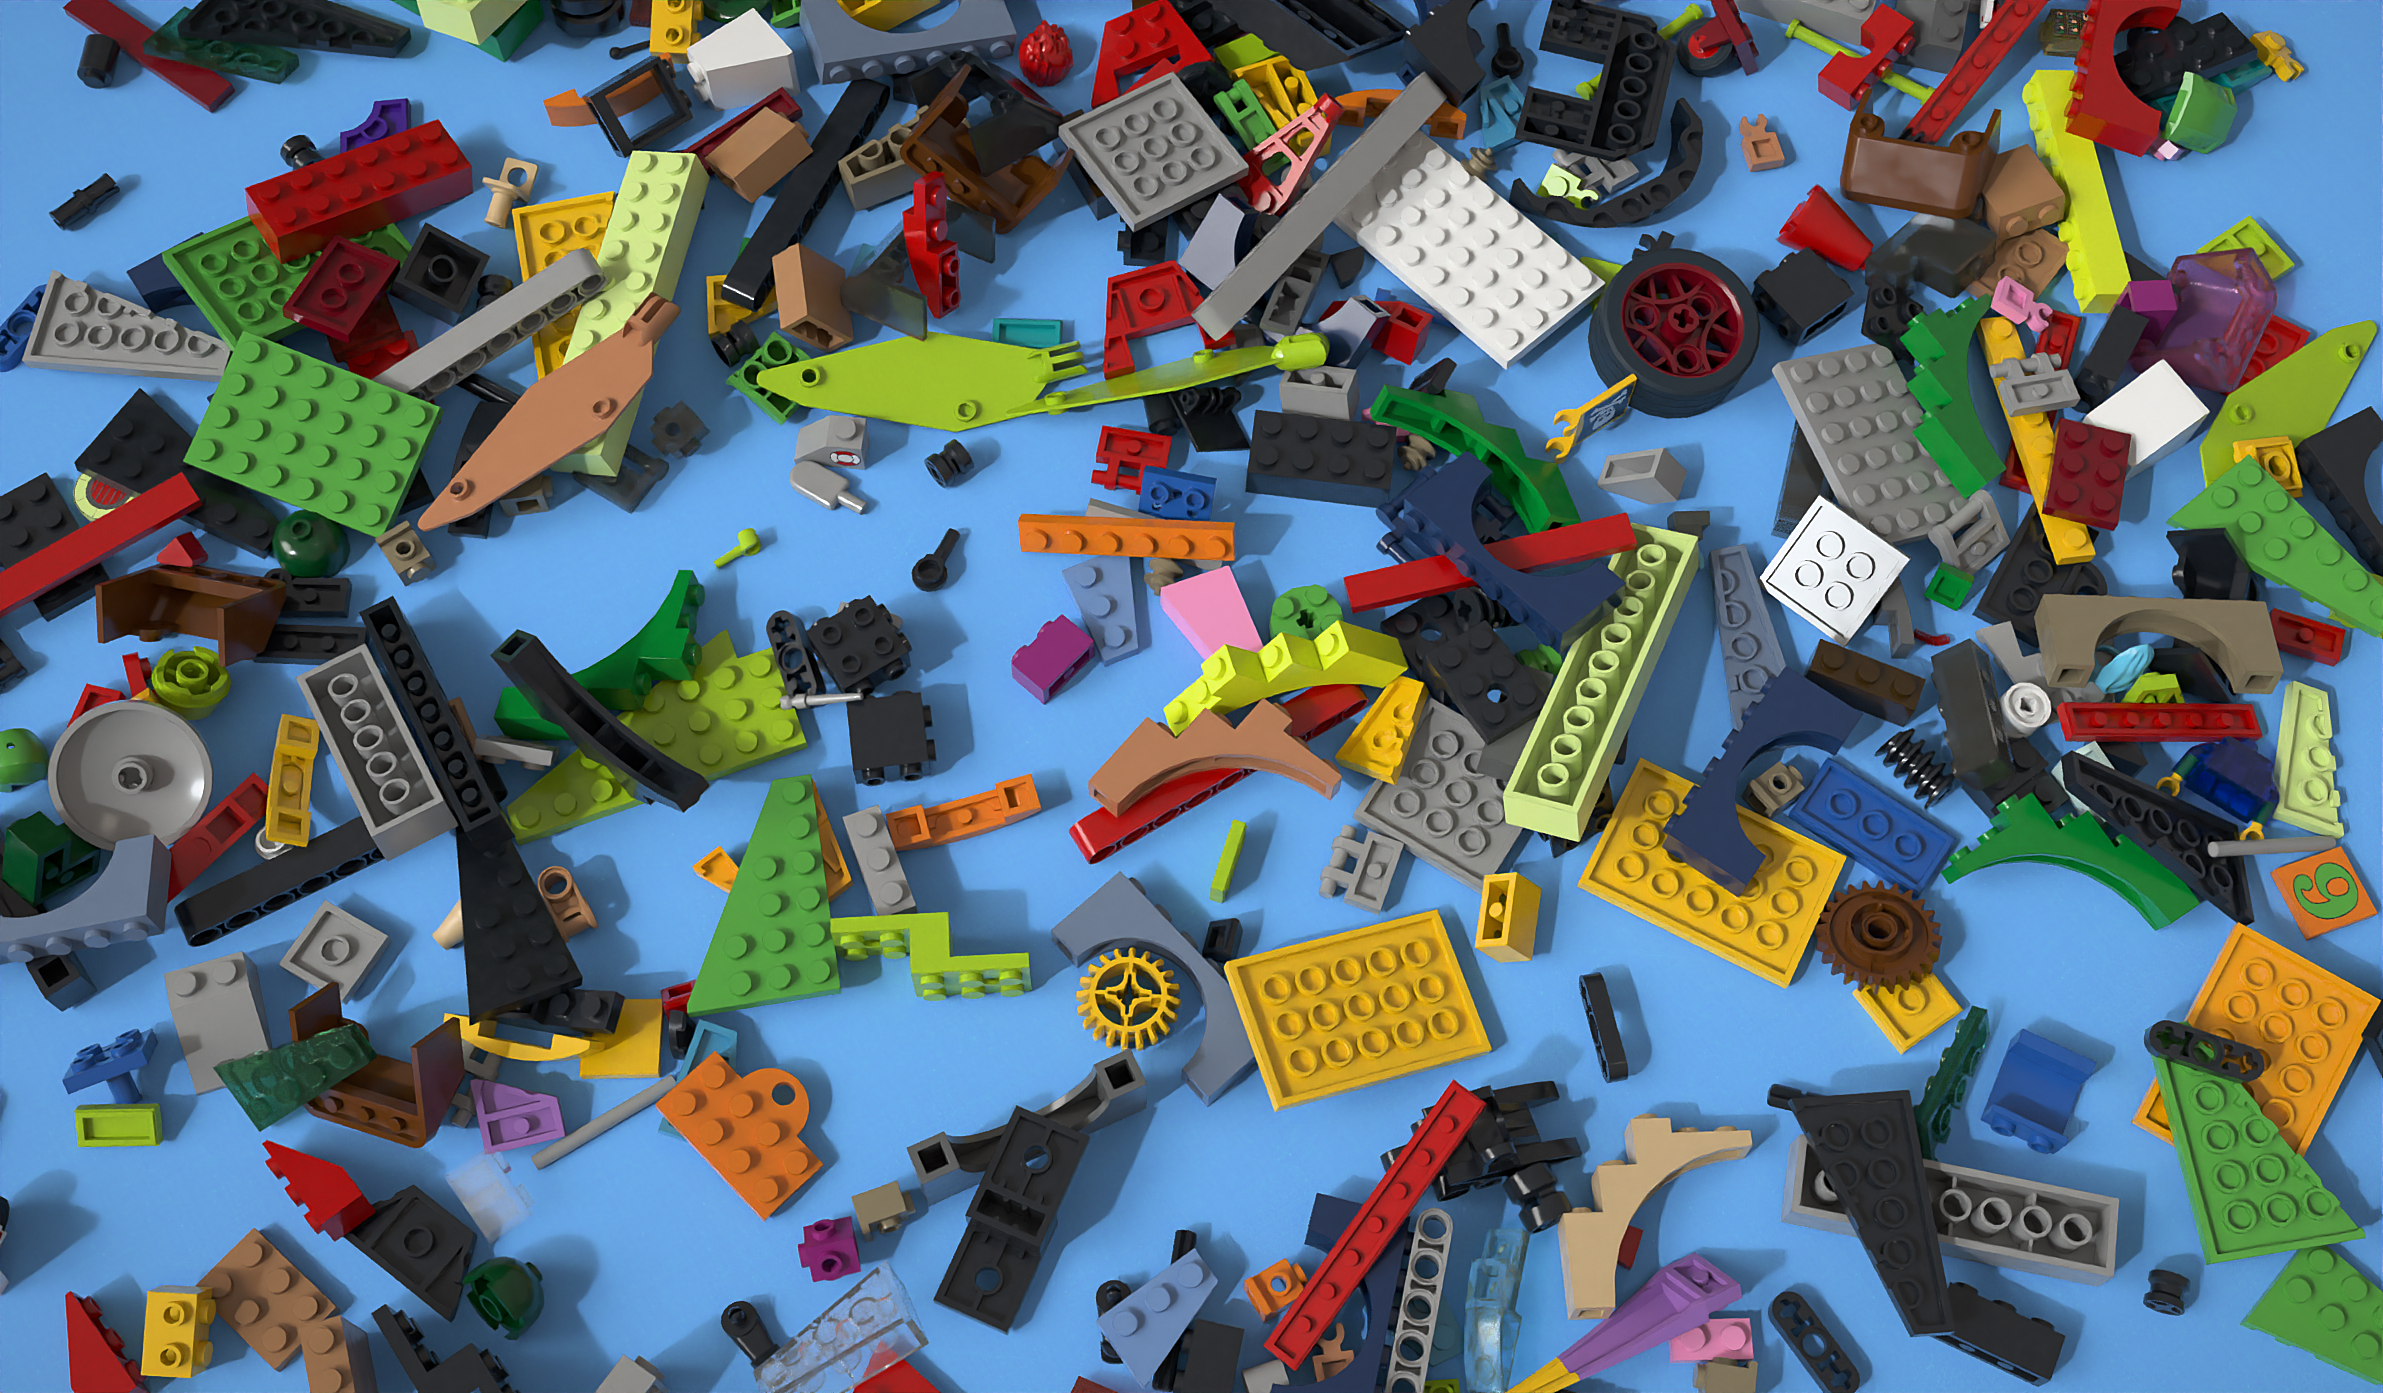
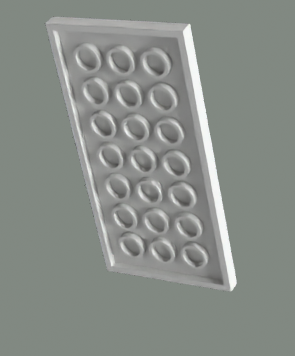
(1467, 251)

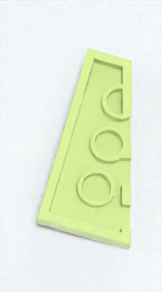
(2305, 763)

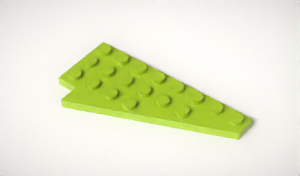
(708, 724)

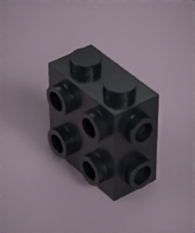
(1801, 295)
(860, 647)
(890, 738)

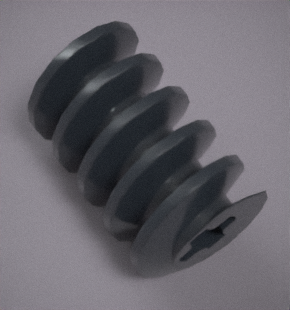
(1475, 606)
(1917, 766)

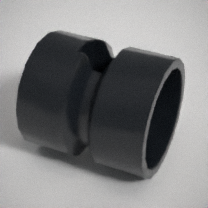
(1536, 1183)

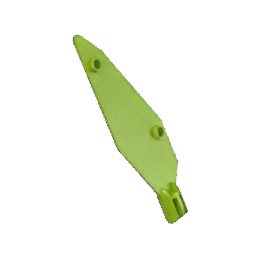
(1289, 354)
(930, 384)
(2288, 398)

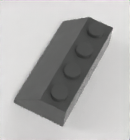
(1937, 32)

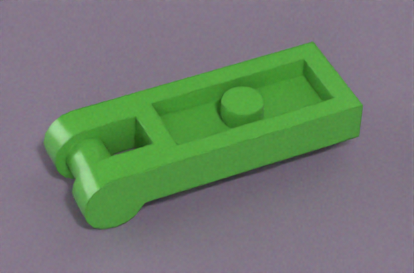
(1250, 124)

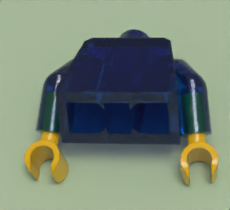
(2232, 779)

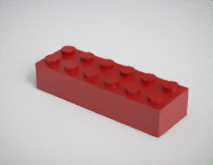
(359, 190)

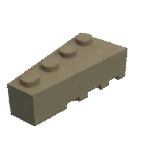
(876, 168)

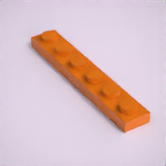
(1127, 537)

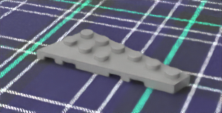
(110, 335)

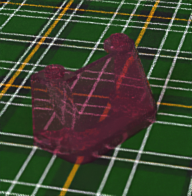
(2217, 321)

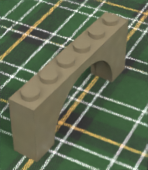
(2229, 631)

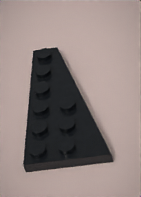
(2166, 830)

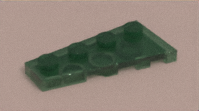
(241, 59)
(288, 1076)
(1948, 1086)

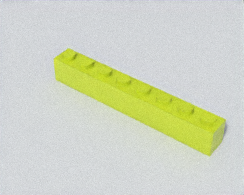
(2088, 221)

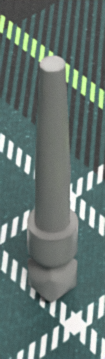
(805, 700)

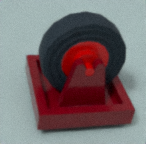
(1713, 42)

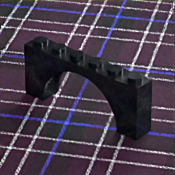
(1443, 49)
(2335, 469)

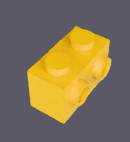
(675, 27)
(1508, 917)
(177, 1331)

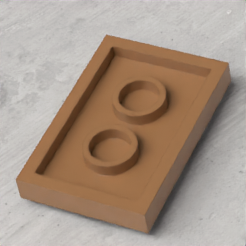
(2027, 259)
(266, 1298)

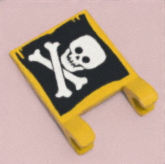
(1591, 417)

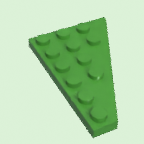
(776, 920)
(2239, 1172)

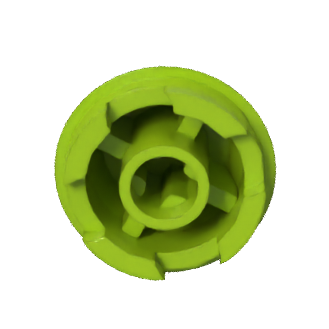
(191, 682)

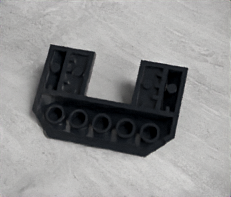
(1628, 94)

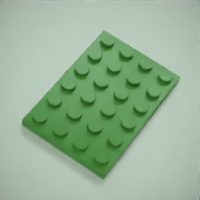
(245, 286)
(314, 435)

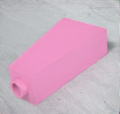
(1211, 612)

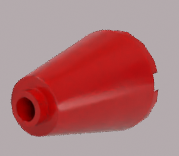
(1826, 231)

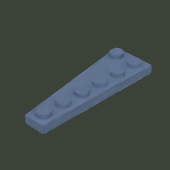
(1745, 630)

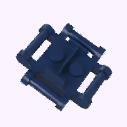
(1409, 546)

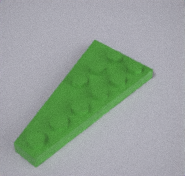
(2285, 543)
(2325, 1310)

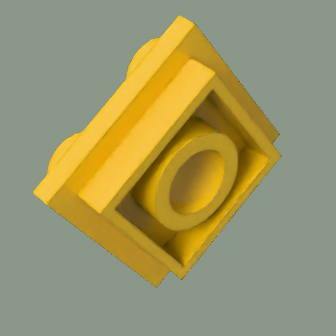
(2278, 453)

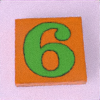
(2323, 893)

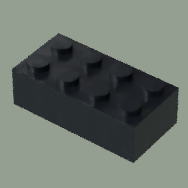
(1320, 459)

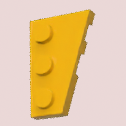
(1386, 731)

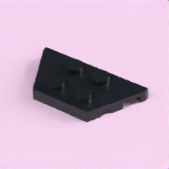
(419, 1247)

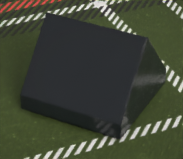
(1223, 940)

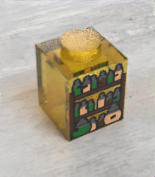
(2061, 32)

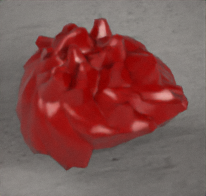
(1045, 55)

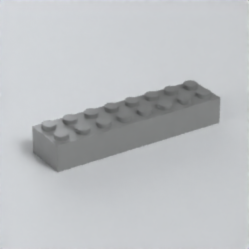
(1981, 1218)

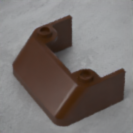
(944, 145)
(1914, 173)
(194, 602)
(386, 1095)

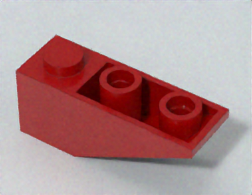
(1403, 333)
(324, 1187)
(96, 1352)

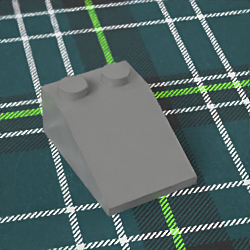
(217, 1015)

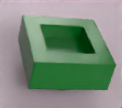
(1949, 586)

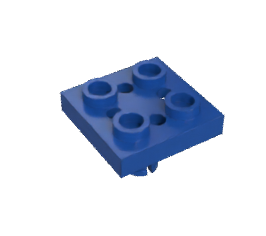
(1177, 494)
(112, 1064)

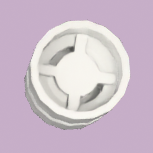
(2024, 710)

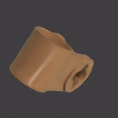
(569, 908)

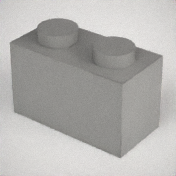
(1320, 392)

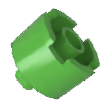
(1303, 609)

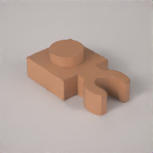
(1760, 148)
(1333, 1358)

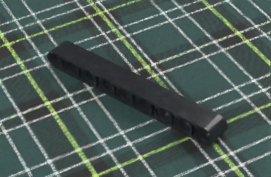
(805, 192)
(289, 877)

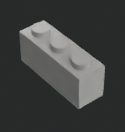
(879, 862)

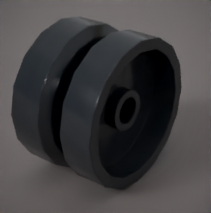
(587, 17)

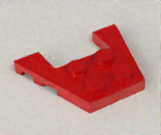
(1140, 41)
(1147, 304)

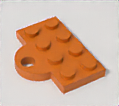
(744, 1130)

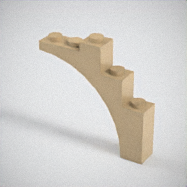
(1655, 1157)

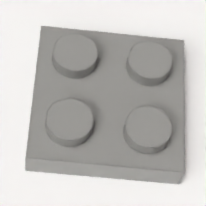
(335, 949)

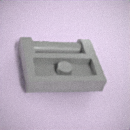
(1976, 544)

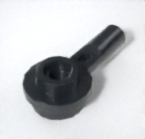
(1507, 59)
(930, 572)

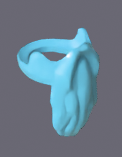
(2123, 669)

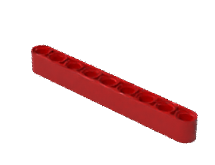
(1105, 834)

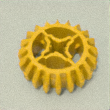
(1113, 999)

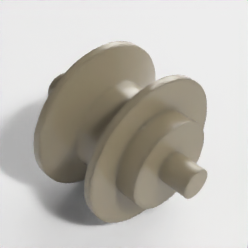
(1479, 163)
(1416, 452)
(1164, 574)

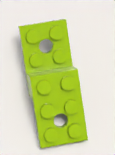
(932, 958)

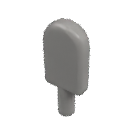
(824, 487)

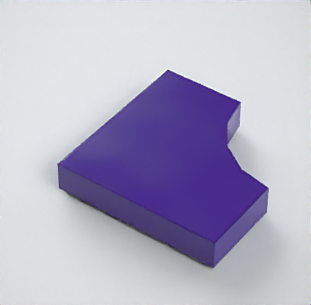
(386, 119)

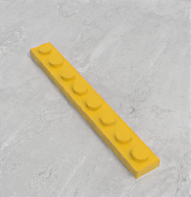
(2034, 445)

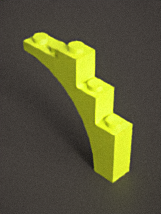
(1285, 664)

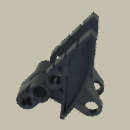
(1499, 1142)

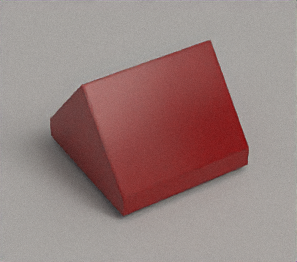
(183, 551)
(677, 997)

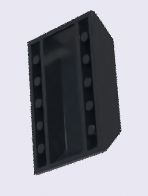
(1315, 31)

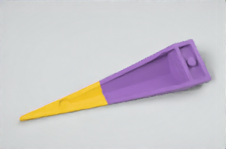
(1662, 1309)

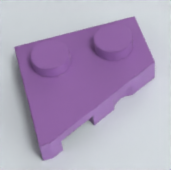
(515, 1116)

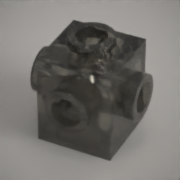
(690, 434)

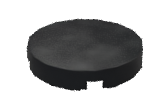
(1205, 81)

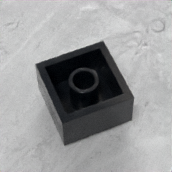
(439, 274)

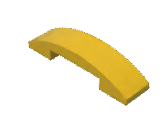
(291, 781)
(562, 1047)

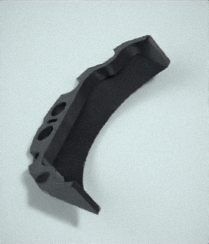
(1639, 202)

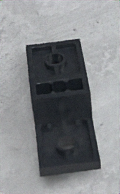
(1465, 667)
(1011, 1219)
(463, 1372)

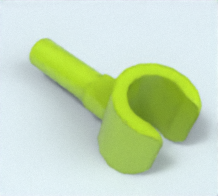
(748, 546)

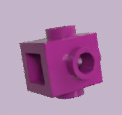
(830, 1249)

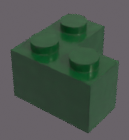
(45, 858)

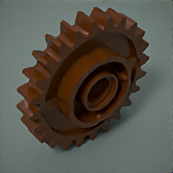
(1908, 931)

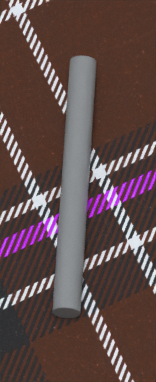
(2271, 846)
(603, 1122)

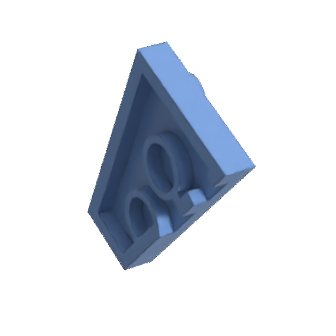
(1155, 1315)

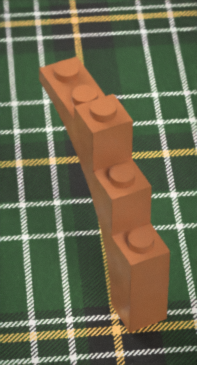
(1209, 743)

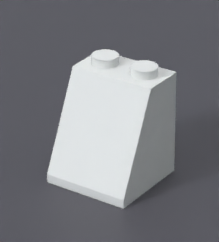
(741, 64)
(2155, 411)

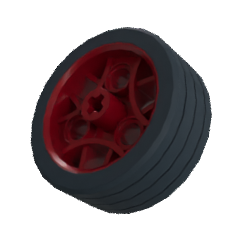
(1674, 332)

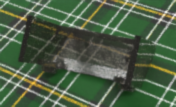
(875, 284)

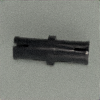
(84, 201)

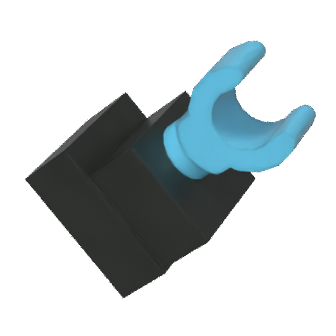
(1690, 523)

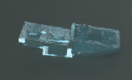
(1490, 1312)

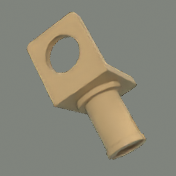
(506, 193)

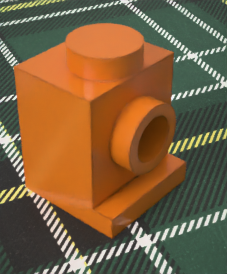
(1269, 1302)

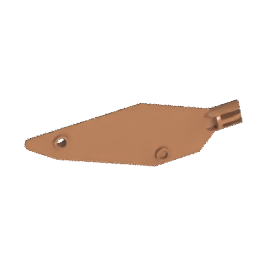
(558, 415)

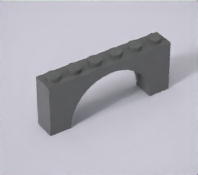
(1107, 1095)

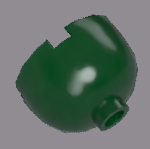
(310, 545)
(506, 1294)

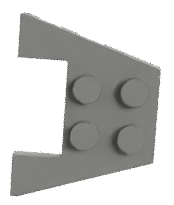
(2030, 669)

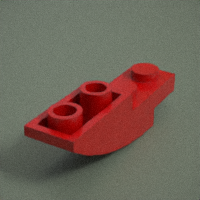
(930, 254)
(216, 833)

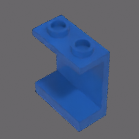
(2036, 1091)

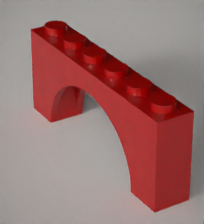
(2100, 102)

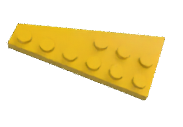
(545, 236)

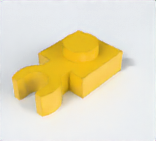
(2274, 53)

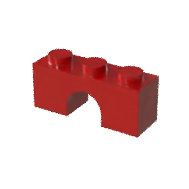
(1887, 37)

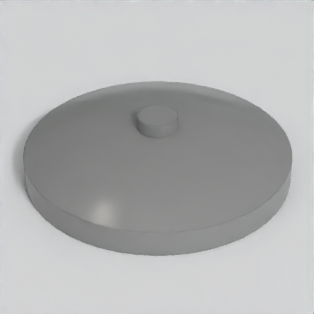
(130, 774)

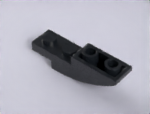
(481, 424)
(569, 1013)

